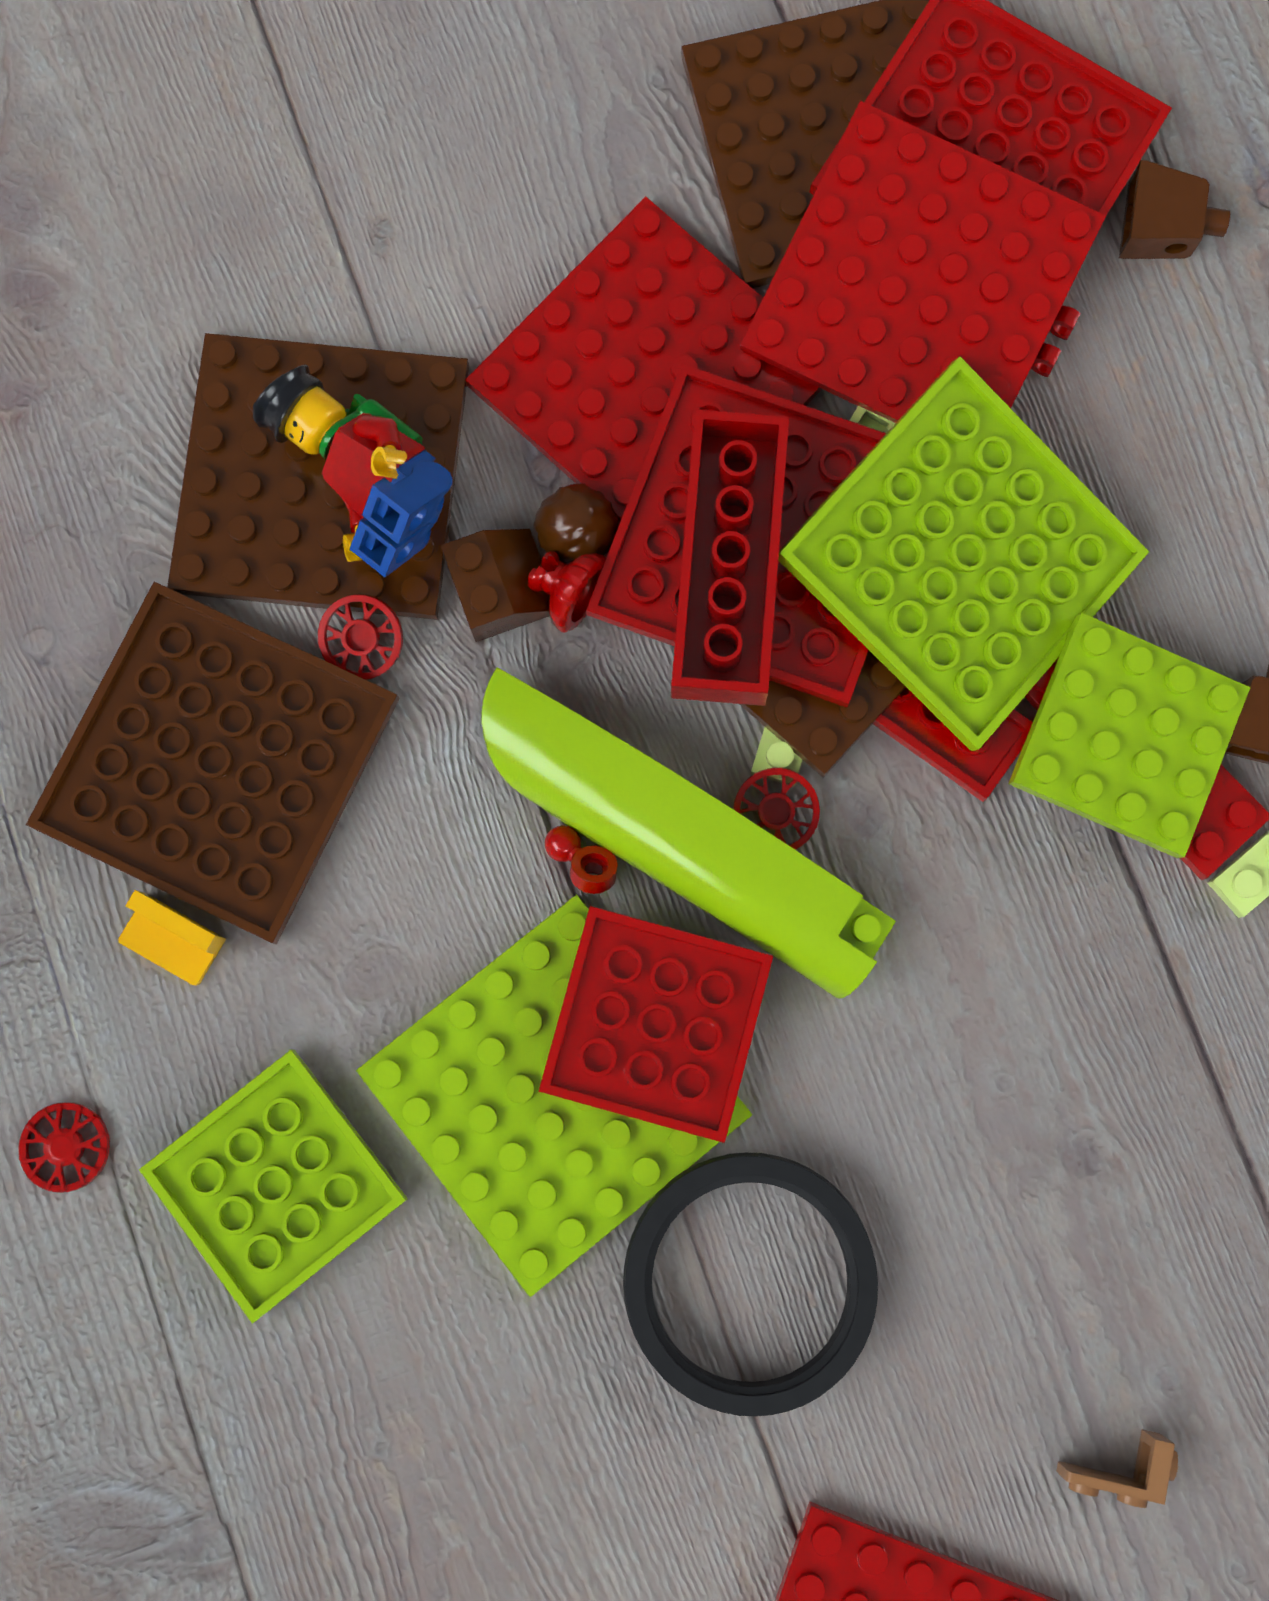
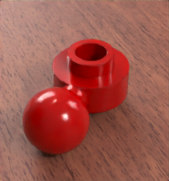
(564, 845)

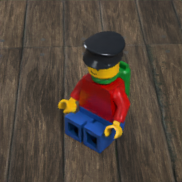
(370, 462)

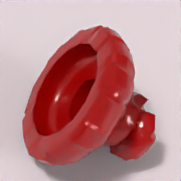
(568, 586)

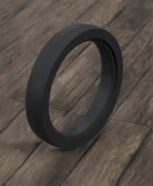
(838, 1354)

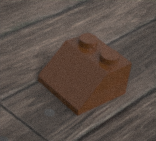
(492, 580)

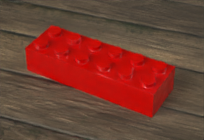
(730, 558)

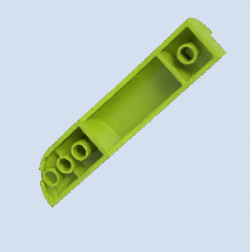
(681, 836)

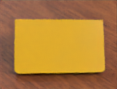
(170, 938)

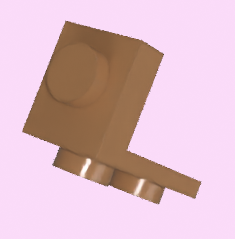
(1153, 1470)

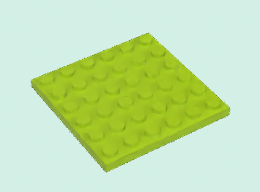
(962, 554)
(523, 1164)

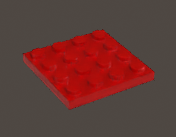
(656, 1024)

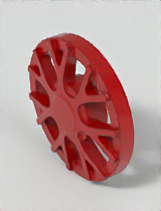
(361, 635)
(776, 808)
(63, 1147)

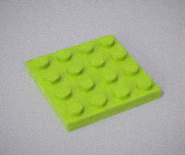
(1129, 735)
(273, 1185)

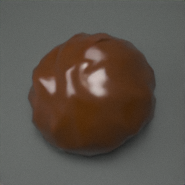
(576, 522)

